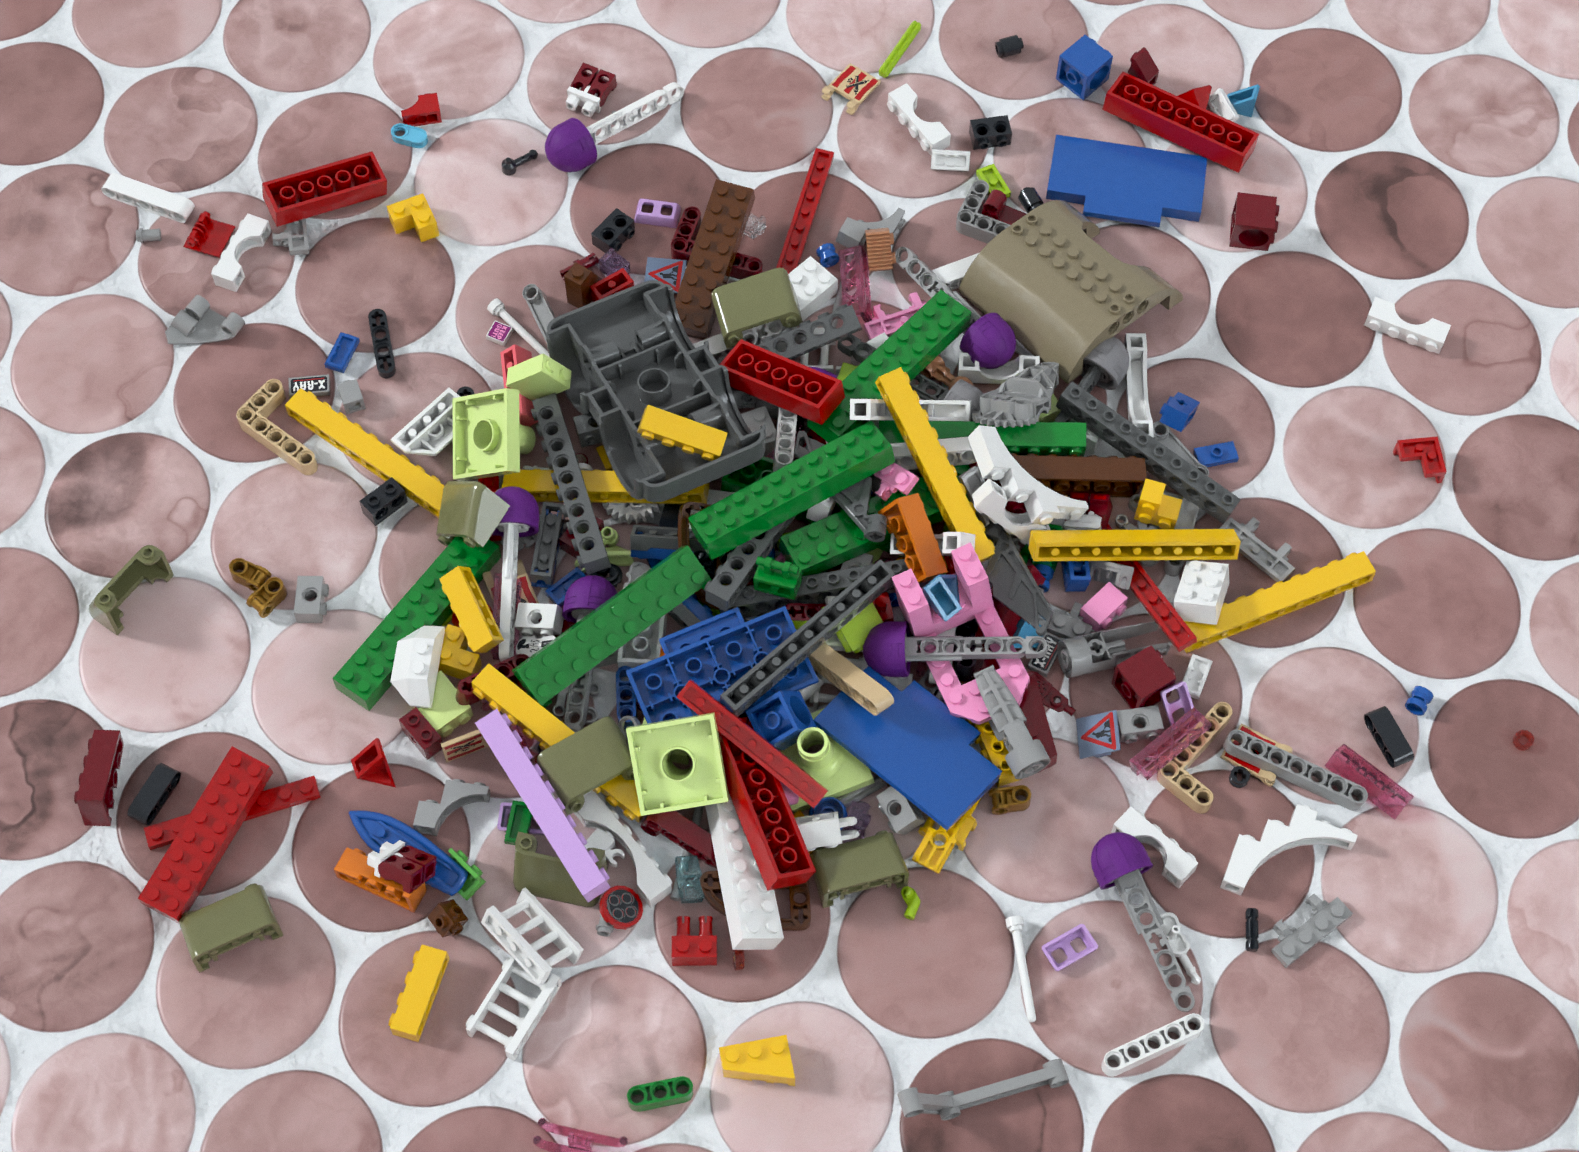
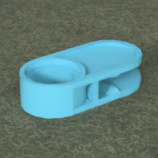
(413, 136)

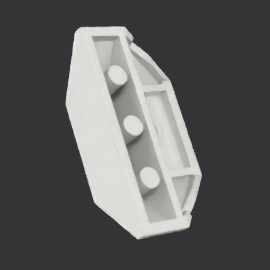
(429, 429)
(417, 665)

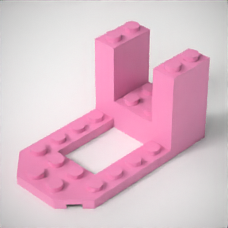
(976, 604)

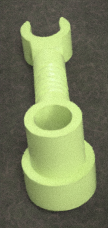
(610, 540)

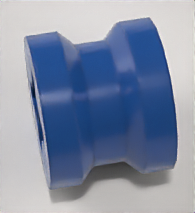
(827, 255)

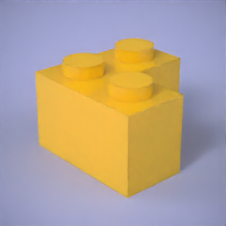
(413, 214)
(1156, 507)
(454, 656)

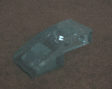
(688, 881)

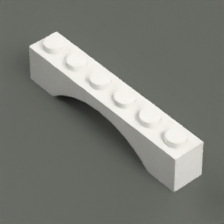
(1136, 382)
(651, 883)

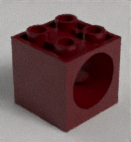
(1253, 221)
(1142, 678)

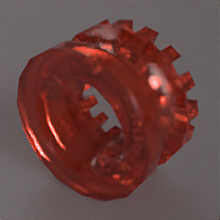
(1528, 735)

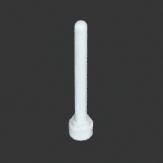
(497, 308)
(1014, 925)

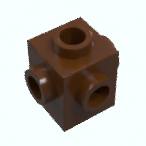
(448, 918)

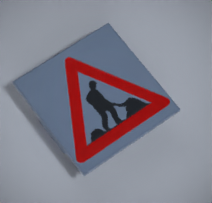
(666, 270)
(1098, 735)

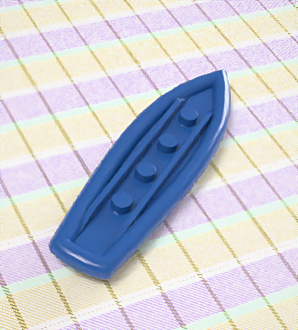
(379, 828)

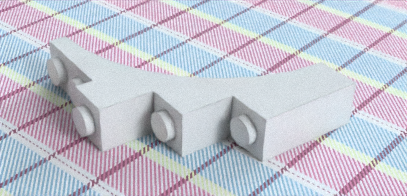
(937, 410)
(1019, 486)
(1276, 838)

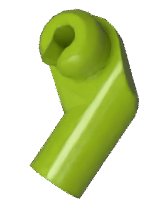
(912, 901)

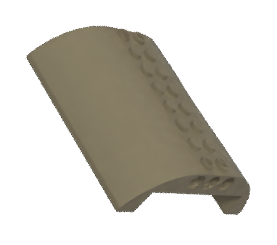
(1061, 286)

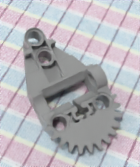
(1019, 398)

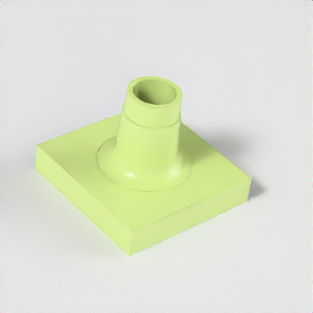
(488, 435)
(831, 766)
(661, 784)

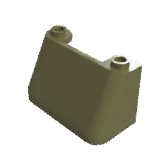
(755, 303)
(469, 512)
(146, 564)
(586, 762)
(858, 867)
(546, 874)
(228, 925)

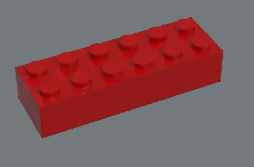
(324, 188)
(783, 382)

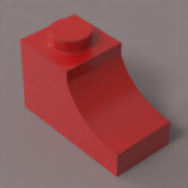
(423, 112)

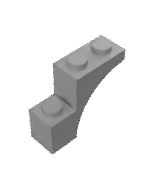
(853, 232)
(455, 795)

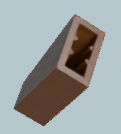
(578, 285)

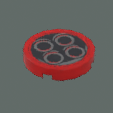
(621, 907)

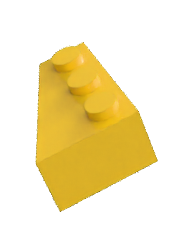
(759, 1060)

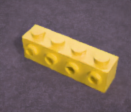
(682, 432)
(471, 609)
(994, 751)
(419, 993)

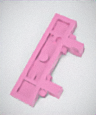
(891, 322)
(894, 479)

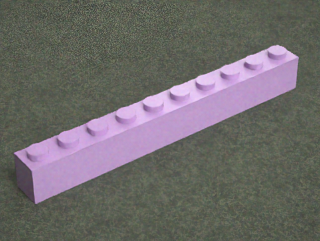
(543, 806)

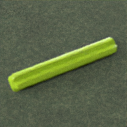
(899, 49)

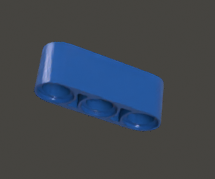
(624, 688)

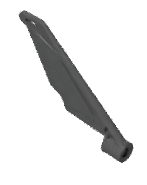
(852, 500)
(1013, 581)

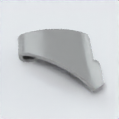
(202, 325)

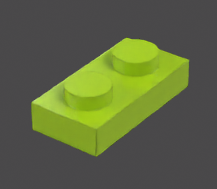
(994, 179)

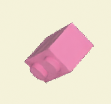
(1104, 607)

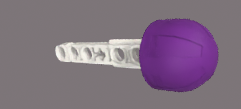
(572, 145)
(519, 521)

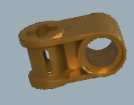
(251, 577)
(266, 598)
(1008, 800)

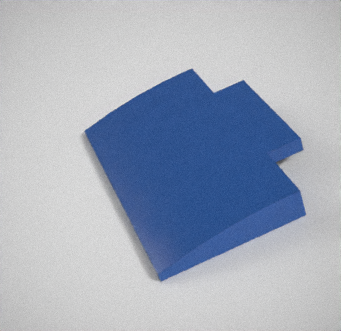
(1127, 181)
(714, 657)
(914, 749)

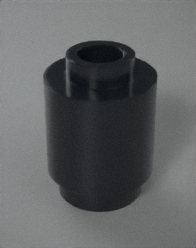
(1009, 46)
(1029, 199)

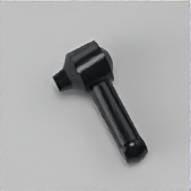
(509, 165)

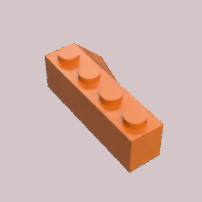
(915, 537)
(354, 870)

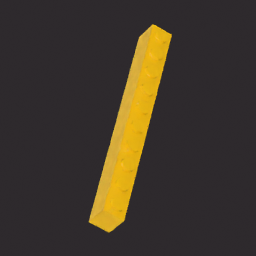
(366, 449)
(932, 459)
(600, 485)
(1134, 545)
(1284, 598)
(547, 730)

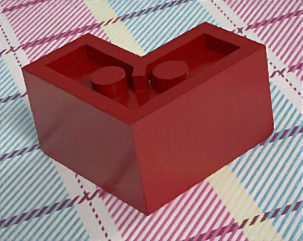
(1425, 450)

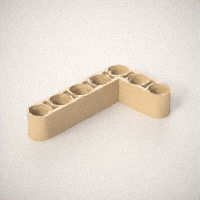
(258, 421)
(1191, 753)

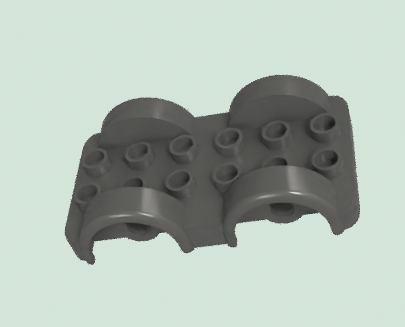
(636, 355)

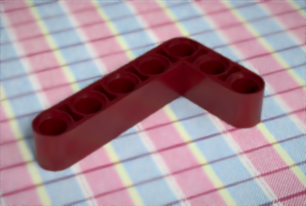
(690, 225)

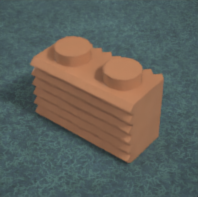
(879, 249)

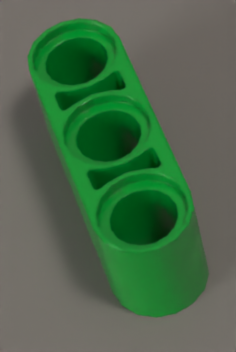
(668, 1085)

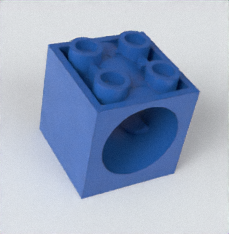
(1084, 67)
(781, 718)

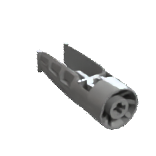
(1084, 652)
(1007, 722)

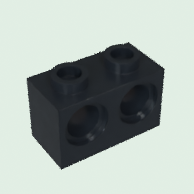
(990, 132)
(617, 228)
(383, 501)

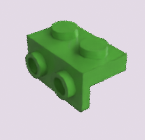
(474, 879)

